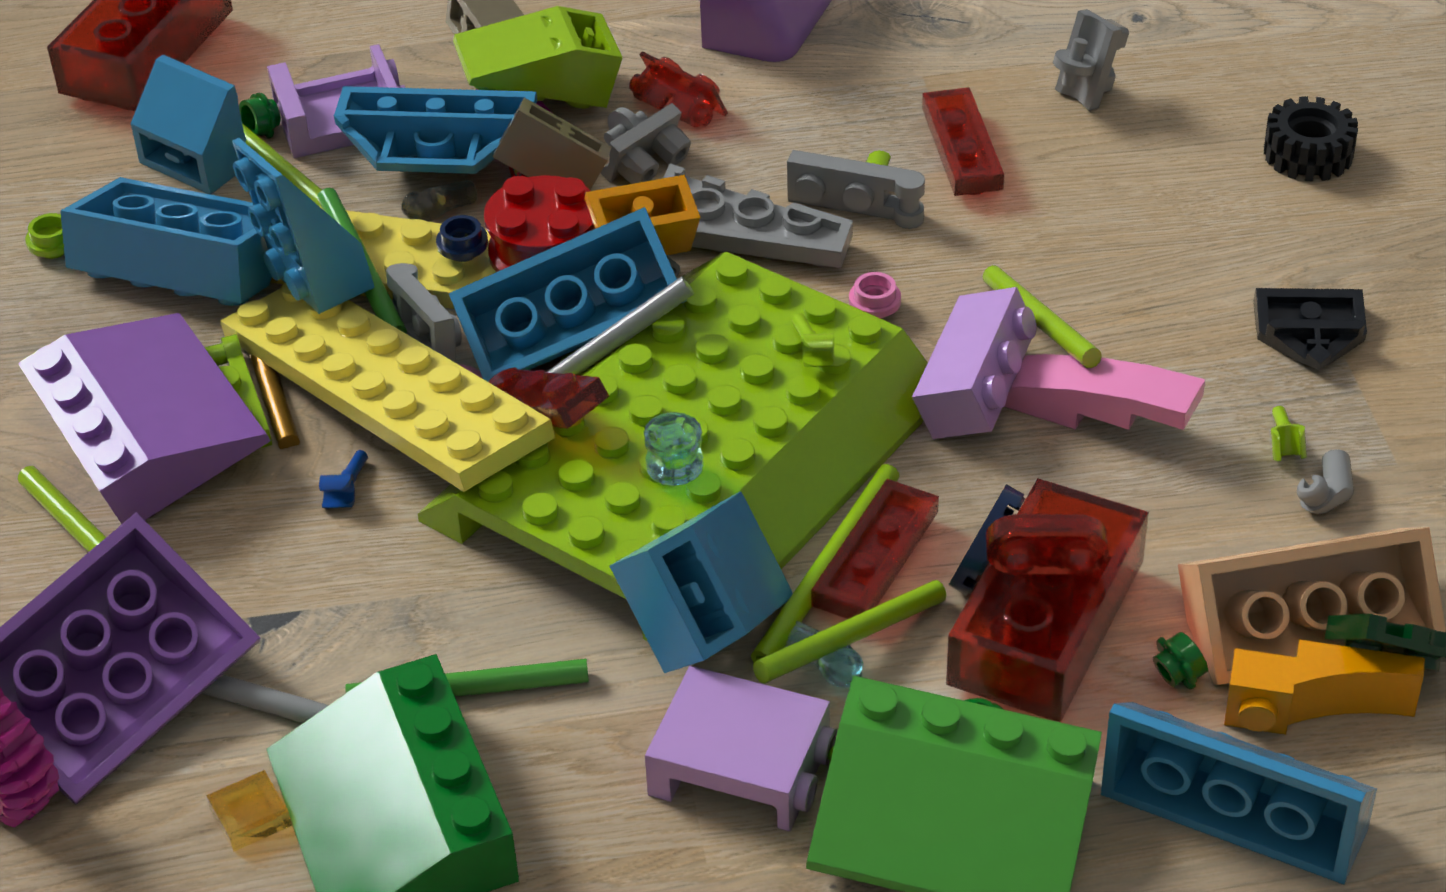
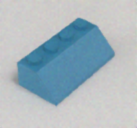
(167, 240)
(562, 295)
(1235, 790)

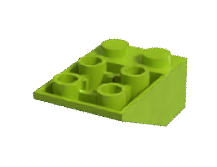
(551, 52)

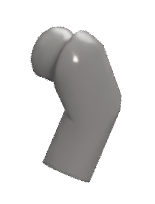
(1332, 488)

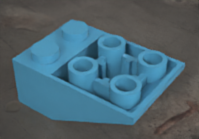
(303, 241)
(703, 584)

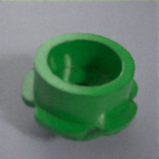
(260, 114)
(1179, 660)

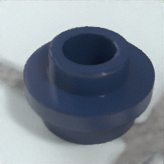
(461, 238)

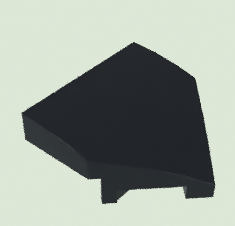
(1310, 323)

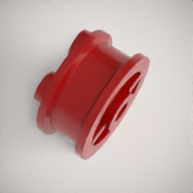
(534, 216)

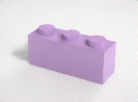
(975, 363)

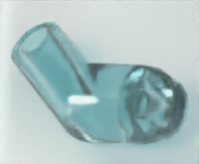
(836, 667)

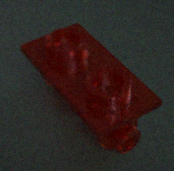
(692, 95)

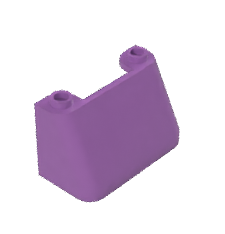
(759, 27)

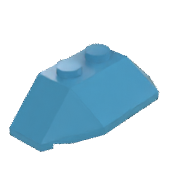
(427, 126)

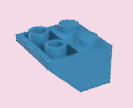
(188, 125)

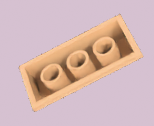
(1288, 592)

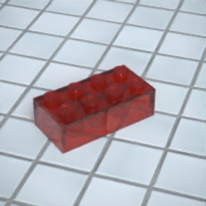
(115, 43)
(1036, 634)

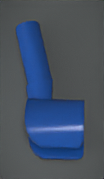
(340, 489)

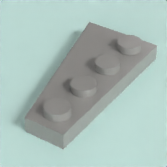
(763, 229)

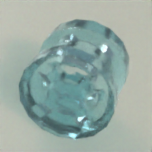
(673, 448)

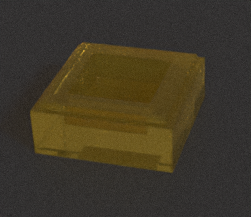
(249, 810)

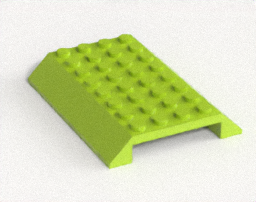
(769, 427)

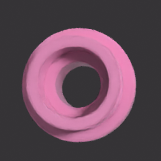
(875, 294)

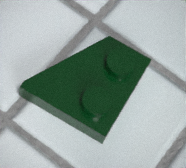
(1377, 634)

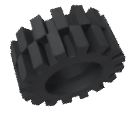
(1310, 138)

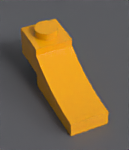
(1321, 681)

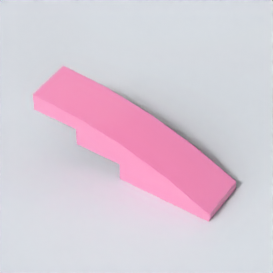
(1112, 392)

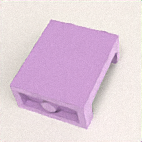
(310, 106)
(741, 742)

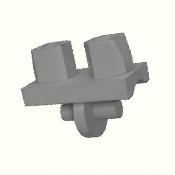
(1088, 60)
(637, 138)

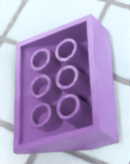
(143, 410)
(116, 652)

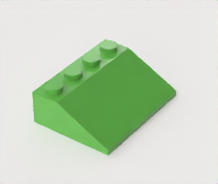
(951, 795)

